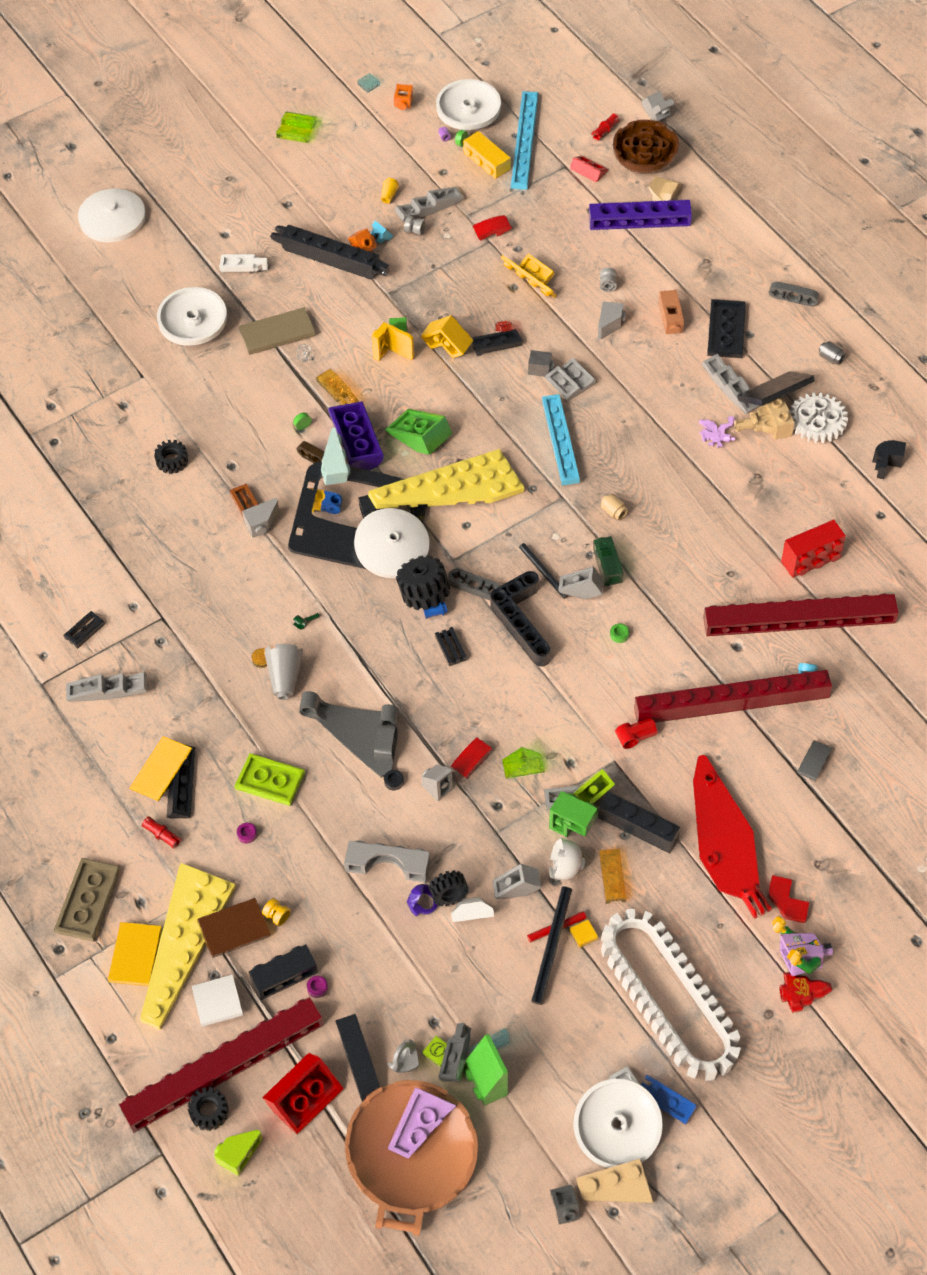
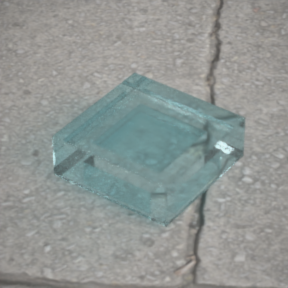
(368, 83)

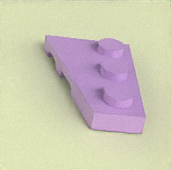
(418, 1121)

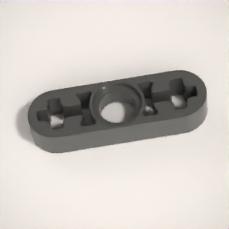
(805, 296)
(469, 577)

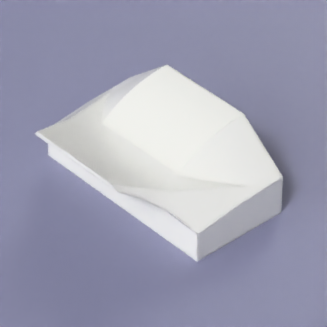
(471, 909)

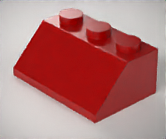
(303, 1092)

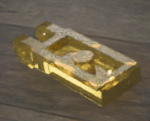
(336, 387)

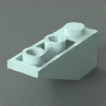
(333, 464)

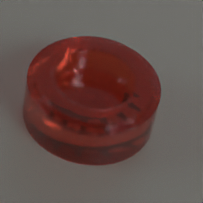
(503, 326)

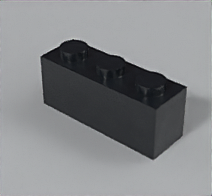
(283, 971)

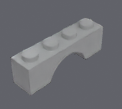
(363, 856)

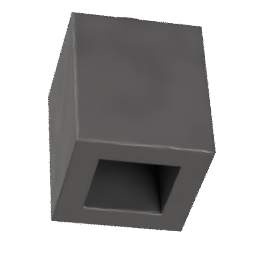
(540, 363)

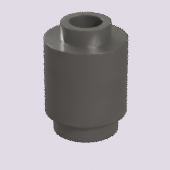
(832, 352)

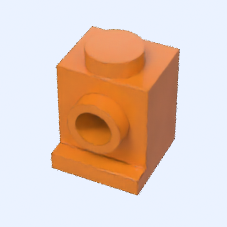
(403, 101)

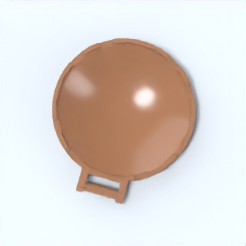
(425, 1179)

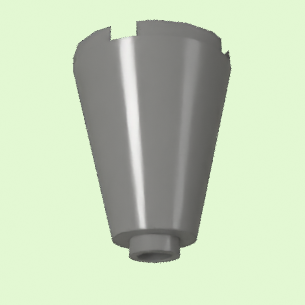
(283, 668)

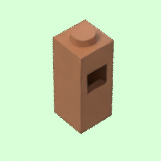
(671, 312)

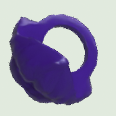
(413, 897)

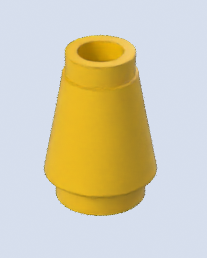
(389, 189)

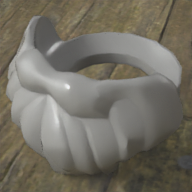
(405, 1057)

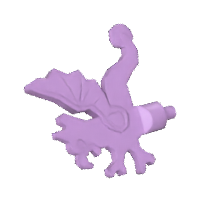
(716, 434)

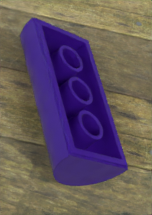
(357, 435)

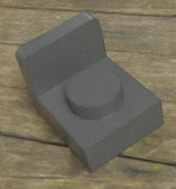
(565, 1204)

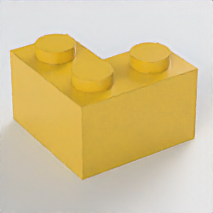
(448, 334)

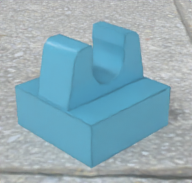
(379, 230)

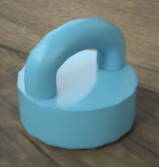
(807, 667)

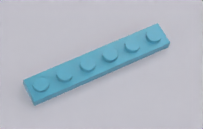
(560, 440)

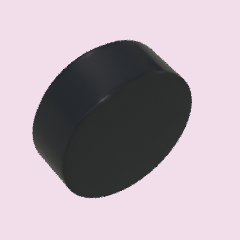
(393, 780)

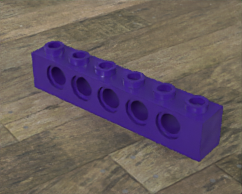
(640, 214)

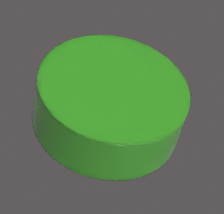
(460, 137)
(302, 421)
(619, 633)

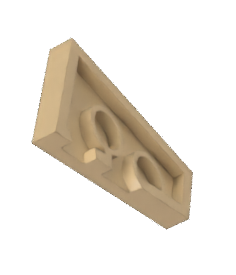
(616, 1184)

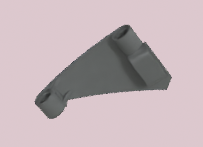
(363, 732)

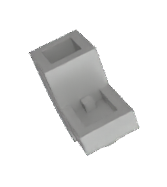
(656, 106)

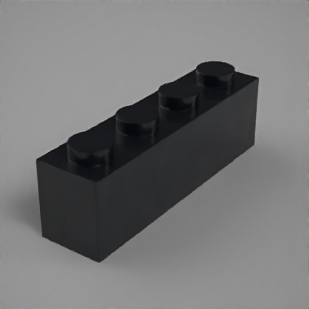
(638, 822)

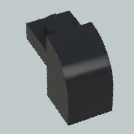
(888, 453)

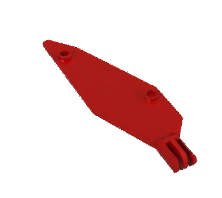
(726, 840)

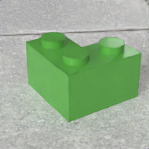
(571, 814)

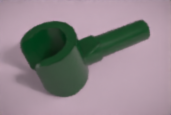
(300, 623)

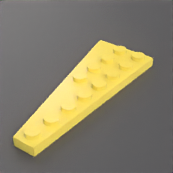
(181, 940)

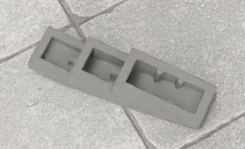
(434, 202)
(728, 381)
(106, 688)

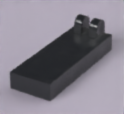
(496, 341)

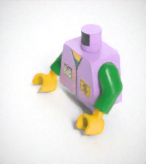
(800, 950)

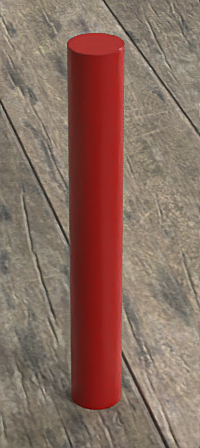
(567, 922)

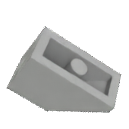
(610, 318)
(261, 517)
(582, 583)
(438, 781)
(517, 882)

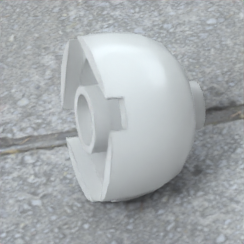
(566, 860)

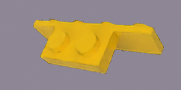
(534, 271)

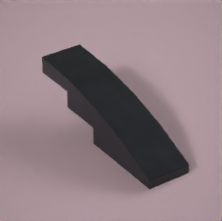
(357, 1055)

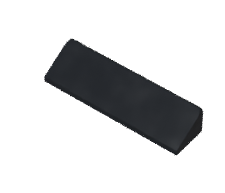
(181, 789)

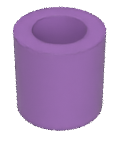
(444, 133)

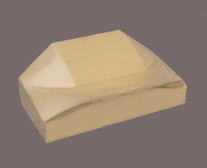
(664, 189)

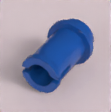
(438, 610)

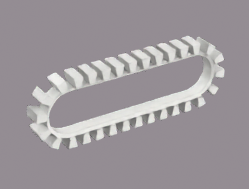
(691, 983)

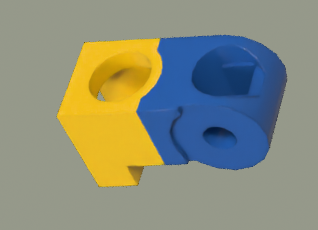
(327, 501)

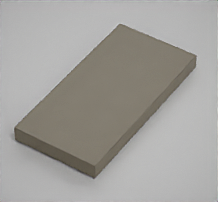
(276, 330)
(87, 899)

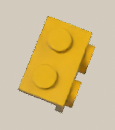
(391, 338)

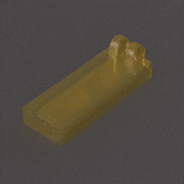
(612, 875)

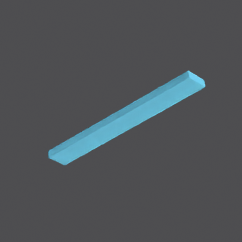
(524, 140)

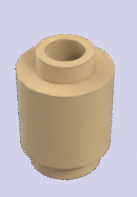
(614, 507)

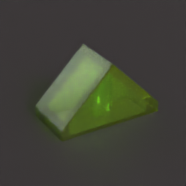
(522, 763)

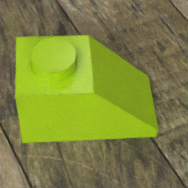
(594, 787)
(237, 1150)

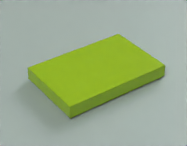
(269, 779)

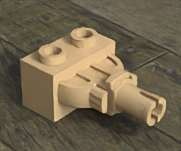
(769, 418)

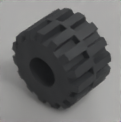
(423, 582)

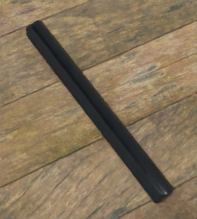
(551, 946)

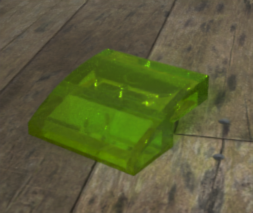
(296, 127)

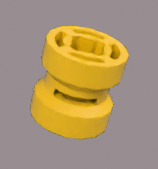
(276, 911)

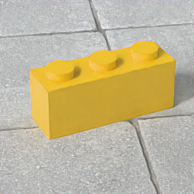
(487, 155)

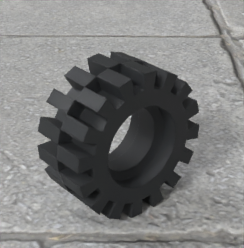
(171, 464)
(448, 888)
(203, 1097)

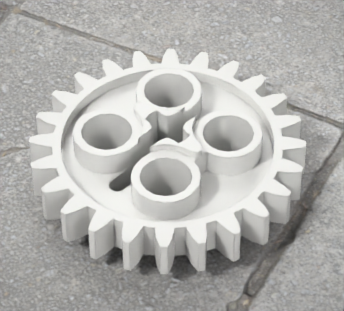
(818, 417)

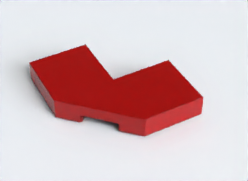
(789, 908)

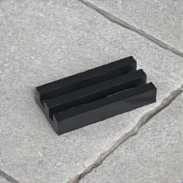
(86, 631)
(445, 634)

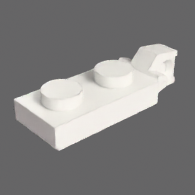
(242, 263)

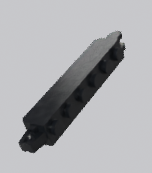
(329, 251)

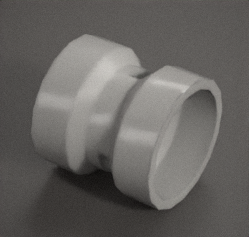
(414, 225)
(608, 279)

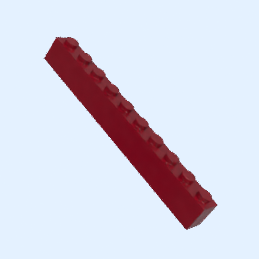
(800, 615)
(733, 697)
(221, 1064)

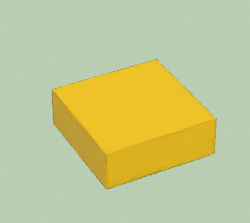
(583, 933)

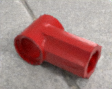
(630, 735)

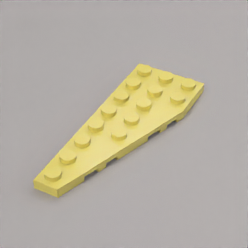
(470, 480)

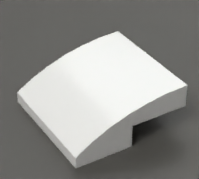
(217, 1000)

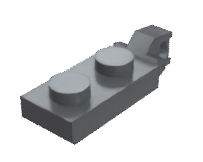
(455, 1054)

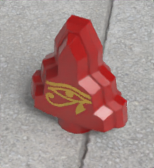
(801, 991)

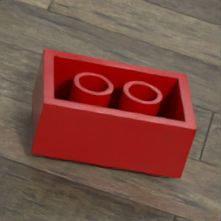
(813, 548)

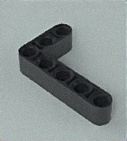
(517, 618)

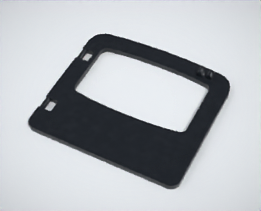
(326, 538)

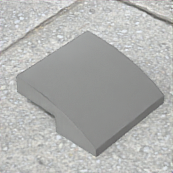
(570, 379)

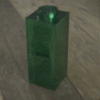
(608, 561)

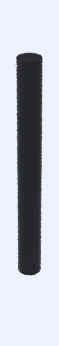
(543, 570)

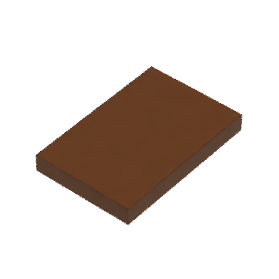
(233, 927)

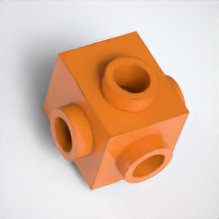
(363, 239)

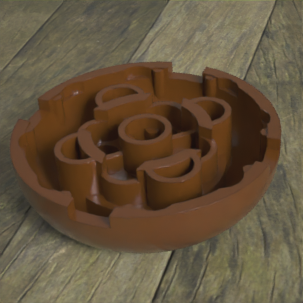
(645, 146)

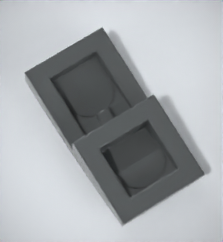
(814, 760)

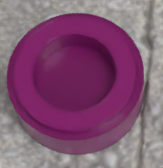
(246, 833)
(317, 986)

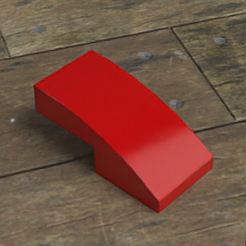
(492, 225)
(471, 756)

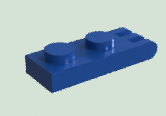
(670, 1100)

